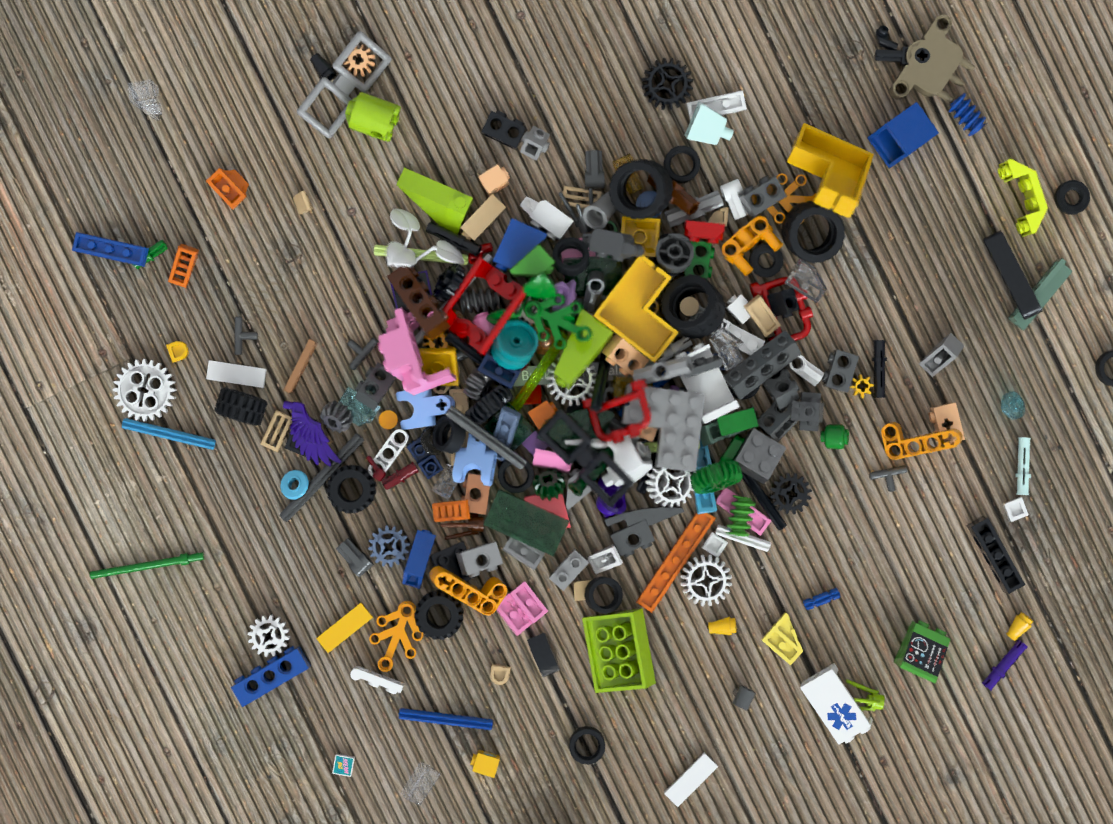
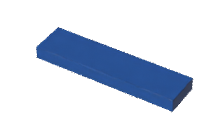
(110, 249)

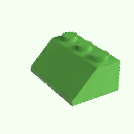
(534, 264)

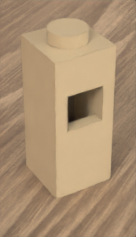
(483, 218)

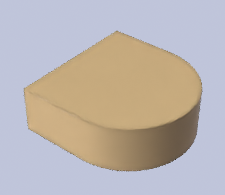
(499, 674)

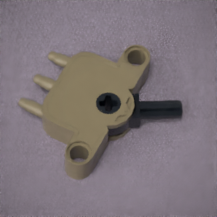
(936, 68)

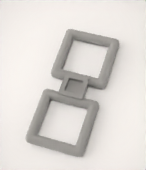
(343, 83)

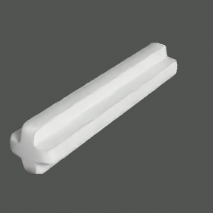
(747, 540)

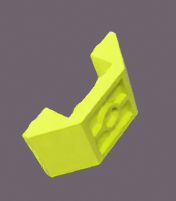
(1032, 191)

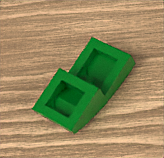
(737, 421)

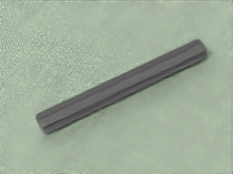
(486, 437)

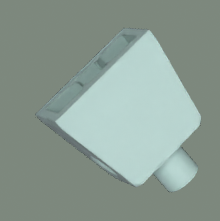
(707, 126)

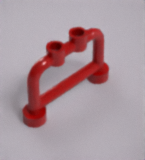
(805, 312)
(632, 430)

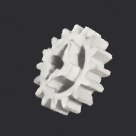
(276, 640)

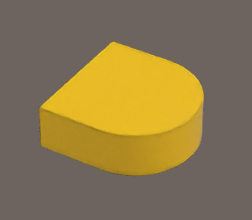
(178, 351)

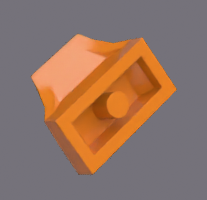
(229, 186)

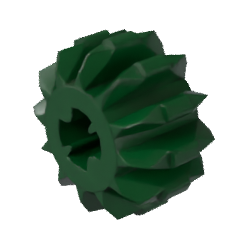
(549, 484)

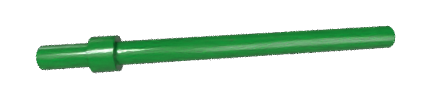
(183, 559)

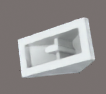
(605, 559)

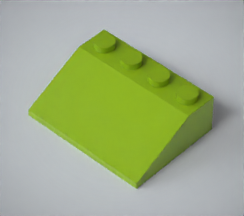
(619, 651)

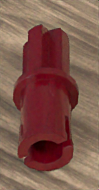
(400, 476)

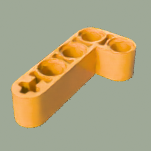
(922, 440)
(465, 588)

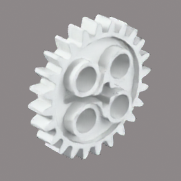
(127, 385)

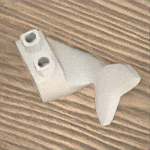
(630, 456)

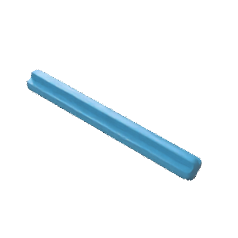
(168, 433)

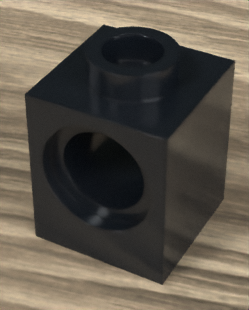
(783, 303)

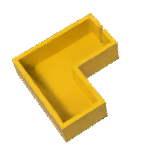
(837, 163)
(627, 309)

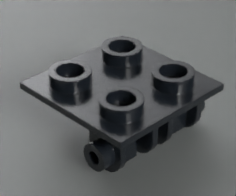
(448, 560)

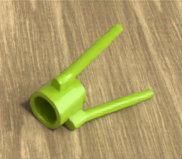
(872, 701)

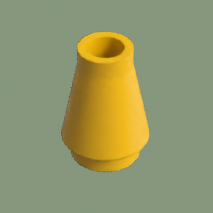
(723, 626)
(1019, 626)

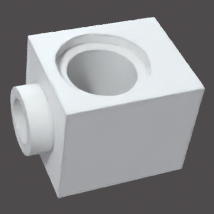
(736, 308)

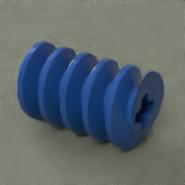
(967, 114)

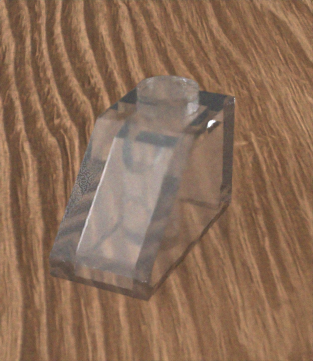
(806, 280)

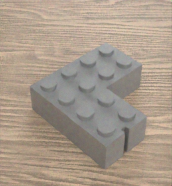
(679, 425)

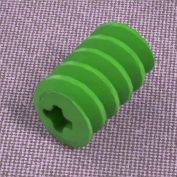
(741, 516)

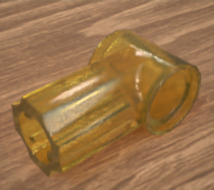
(634, 182)

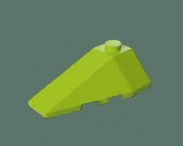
(437, 200)

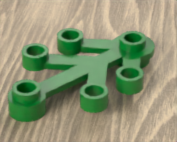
(555, 320)

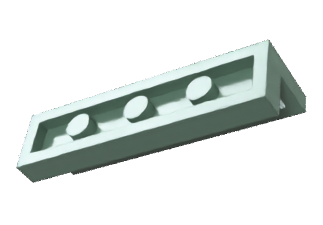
(1044, 290)

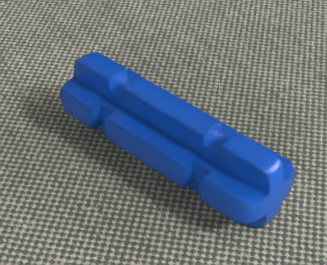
(821, 599)

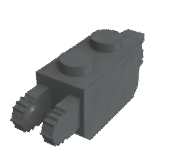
(612, 243)

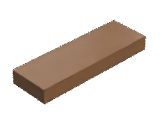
(300, 366)

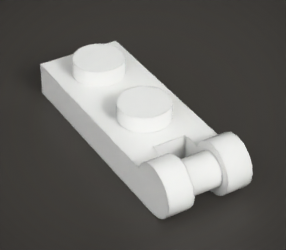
(376, 679)

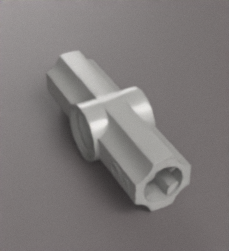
(707, 203)
(672, 369)

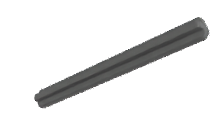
(322, 477)

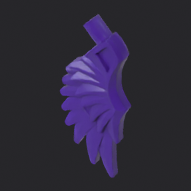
(309, 435)

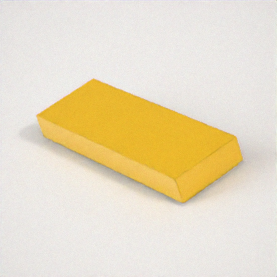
(344, 627)

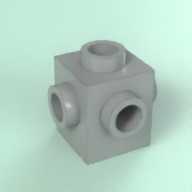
(535, 143)

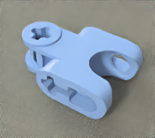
(424, 407)
(477, 457)

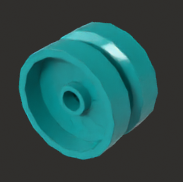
(514, 345)

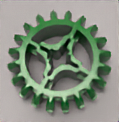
(716, 477)

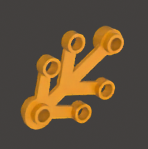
(785, 203)
(397, 633)

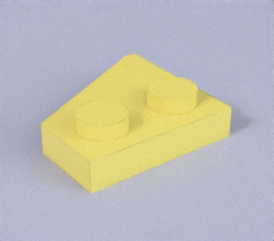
(783, 639)

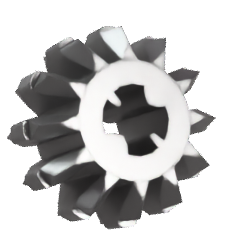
(477, 385)
(336, 416)

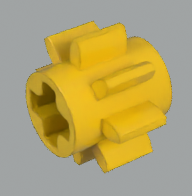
(863, 381)

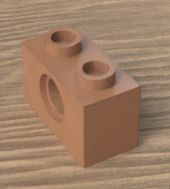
(480, 504)

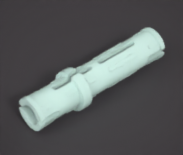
(1023, 479)

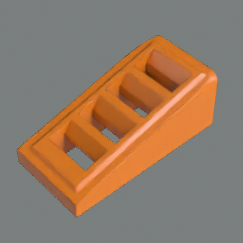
(187, 249)
(450, 511)

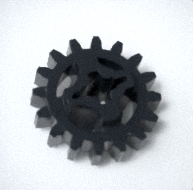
(448, 282)
(798, 495)

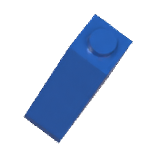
(418, 558)

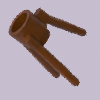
(474, 524)

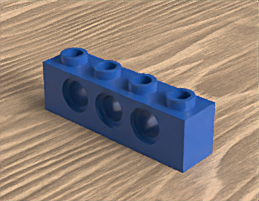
(246, 694)

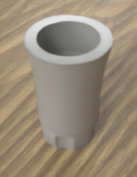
(599, 212)

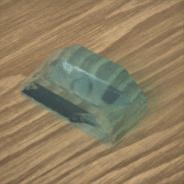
(361, 413)

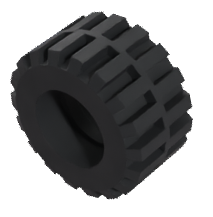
(240, 406)
(339, 500)
(432, 630)

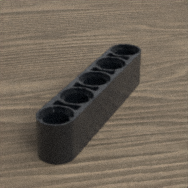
(1012, 275)

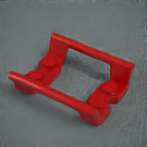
(497, 281)

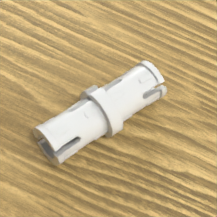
(675, 348)

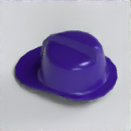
(618, 508)

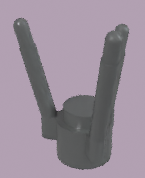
(583, 227)

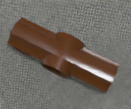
(680, 197)

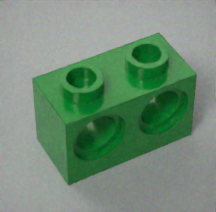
(701, 261)

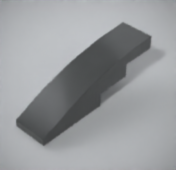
(651, 514)

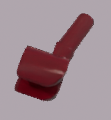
(379, 474)

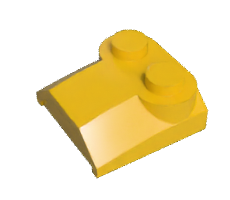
(644, 231)

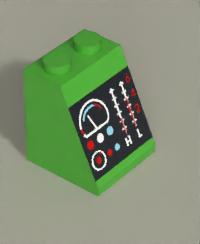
(923, 651)

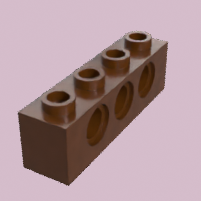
(437, 322)

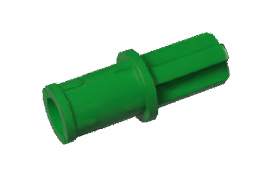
(154, 251)

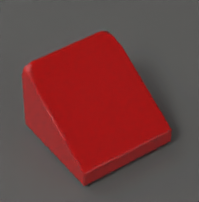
(535, 397)

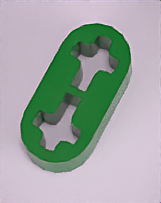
(732, 448)

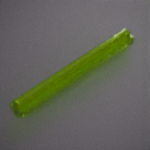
(537, 374)

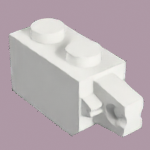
(548, 217)

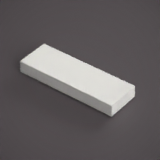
(722, 104)
(236, 374)
(691, 779)

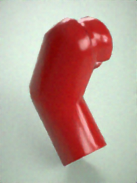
(486, 248)

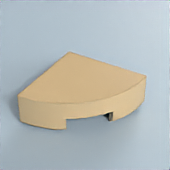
(720, 216)

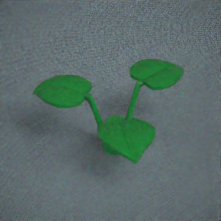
(537, 288)

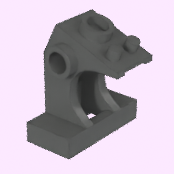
(808, 411)

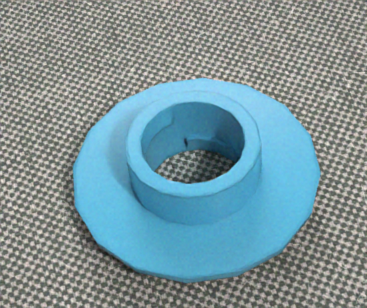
(287, 481)

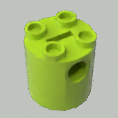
(372, 116)

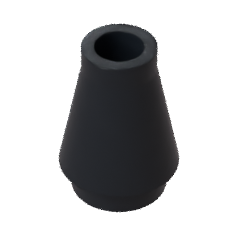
(323, 67)

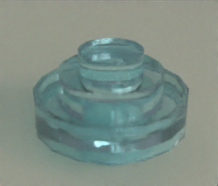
(1013, 405)

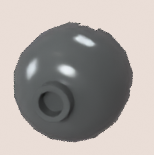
(674, 253)

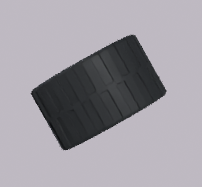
(619, 195)
(828, 248)
(707, 321)

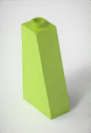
(580, 354)

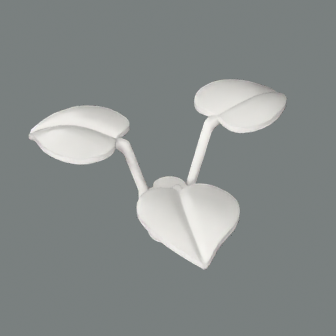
(401, 256)

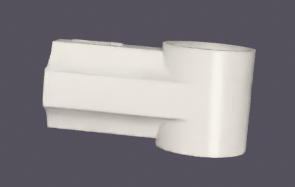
(730, 193)
(807, 371)

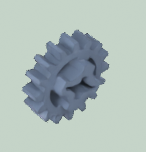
(396, 551)

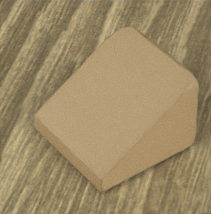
(302, 202)
(579, 589)

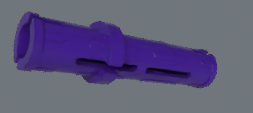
(1004, 665)

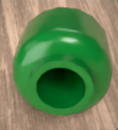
(835, 436)

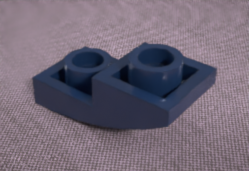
(428, 463)

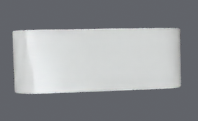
(395, 446)

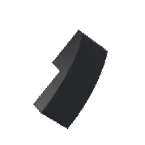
(543, 655)

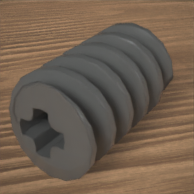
(479, 300)

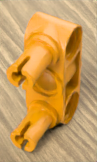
(746, 239)

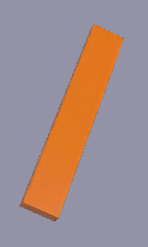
(675, 560)

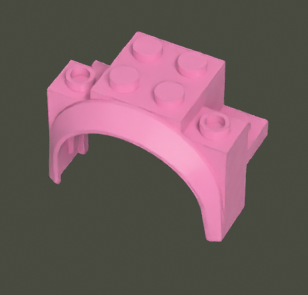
(403, 355)

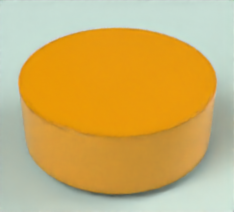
(388, 419)

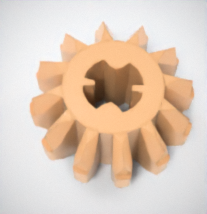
(364, 54)

